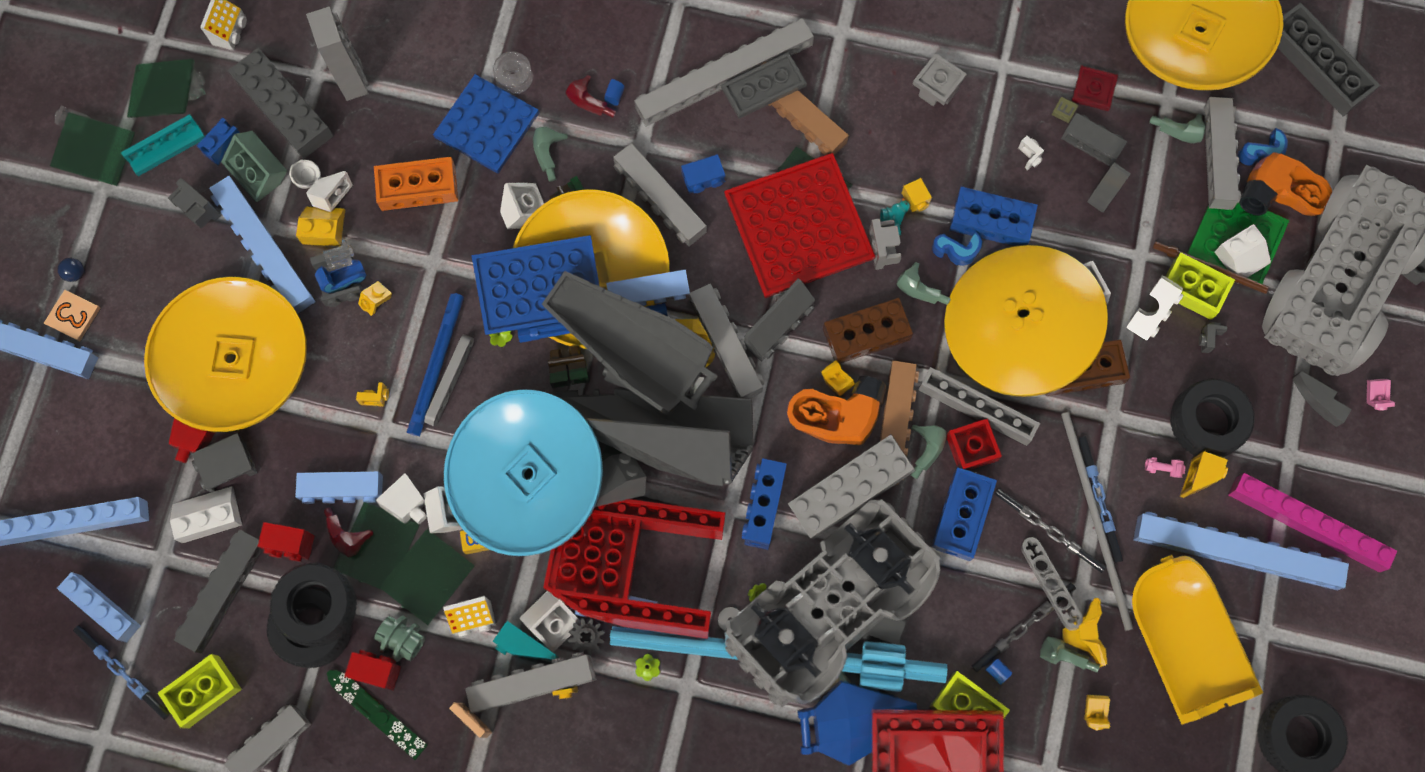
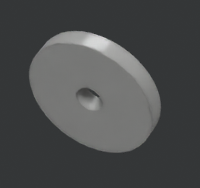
(725, 614)

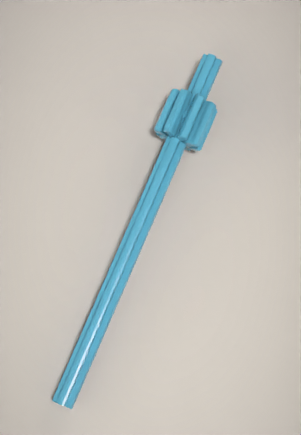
(880, 664)

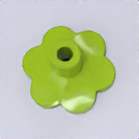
(500, 338)
(756, 591)
(652, 671)

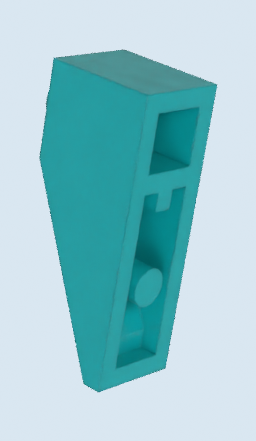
(518, 643)

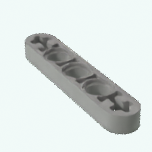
(449, 380)
(1052, 594)

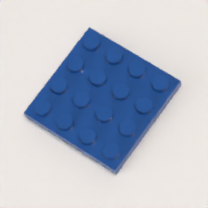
(486, 123)

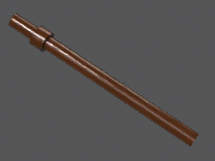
(1173, 252)

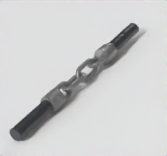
(1072, 546)
(1002, 645)

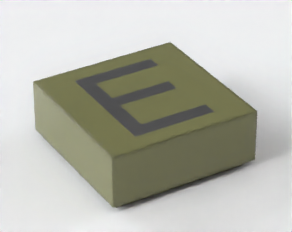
(1064, 109)

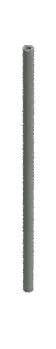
(1097, 522)

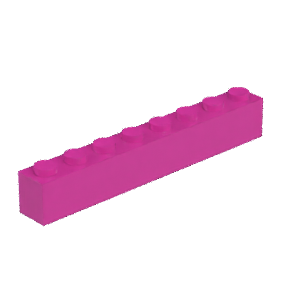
(1312, 523)

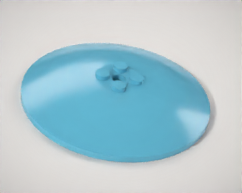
(488, 468)

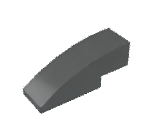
(1108, 187)
(1321, 398)

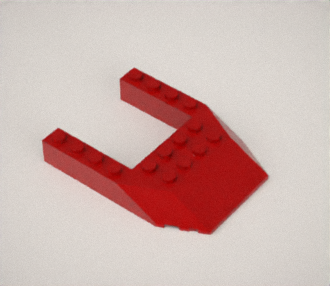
(598, 565)

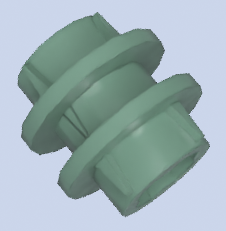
(396, 636)

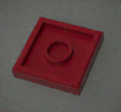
(1094, 88)

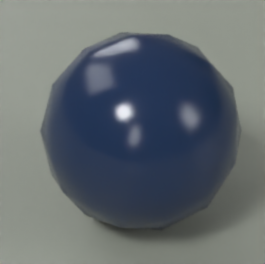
(70, 269)

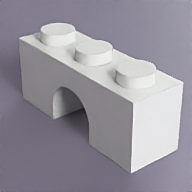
(1146, 323)

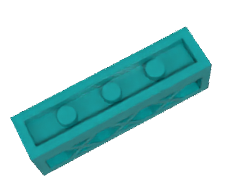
(164, 146)

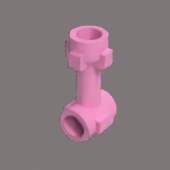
(1176, 467)

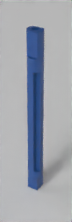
(556, 329)
(435, 364)

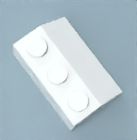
(205, 515)

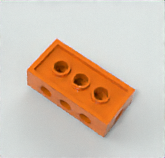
(407, 175)

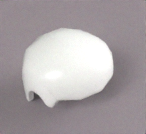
(304, 173)

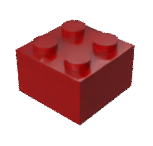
(973, 445)
(285, 541)
(373, 671)

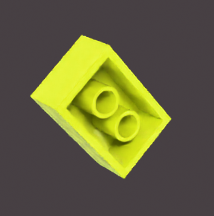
(1202, 286)
(199, 691)
(963, 694)

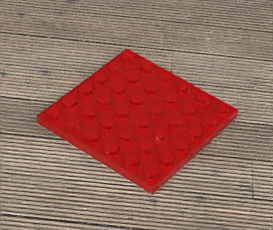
(799, 225)

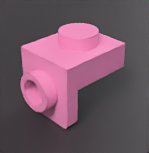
(1379, 394)

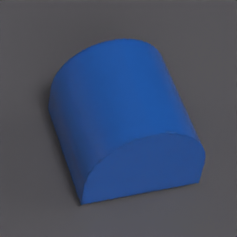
(614, 92)
(998, 671)

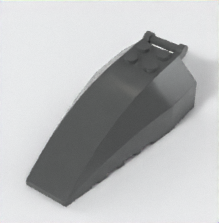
(636, 344)

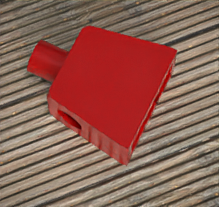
(188, 440)

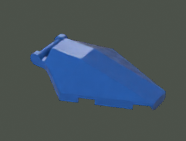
(845, 721)

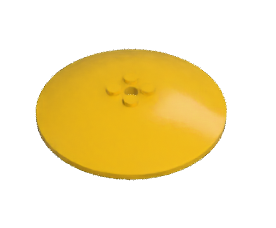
(1234, 47)
(621, 234)
(199, 332)
(1034, 351)

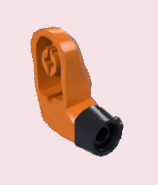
(1286, 182)
(839, 419)

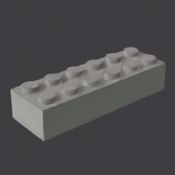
(338, 53)
(851, 487)

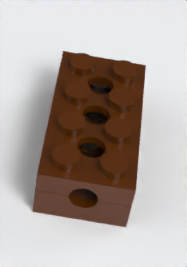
(871, 319)
(1097, 376)

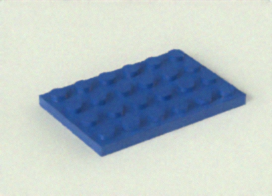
(519, 280)

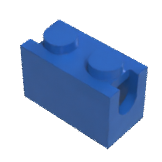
(217, 141)
(703, 174)

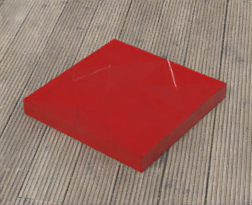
(937, 741)

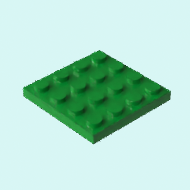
(1222, 224)

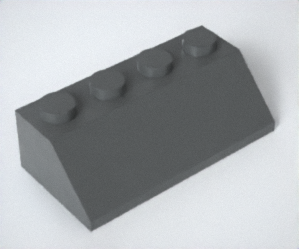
(779, 321)

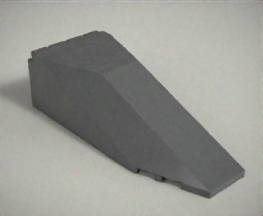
(687, 442)

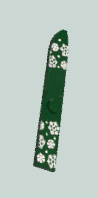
(377, 713)

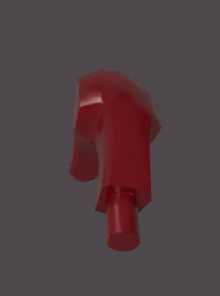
(579, 95)
(345, 542)

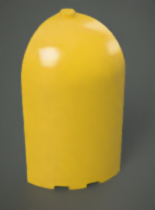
(1192, 639)

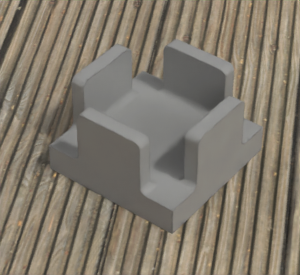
(939, 81)
(883, 239)

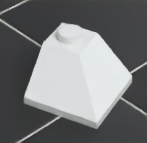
(519, 203)

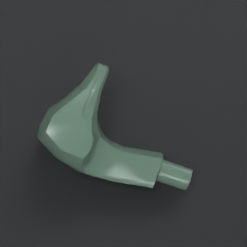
(1191, 132)
(542, 140)
(910, 283)
(935, 439)
(1054, 650)

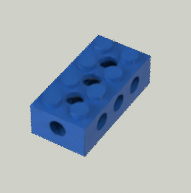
(997, 206)
(770, 472)
(977, 509)

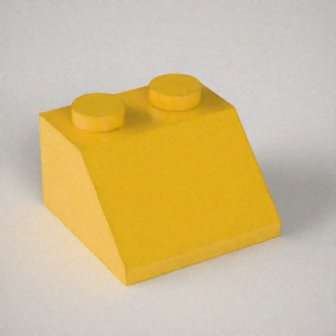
(320, 226)
(1203, 472)

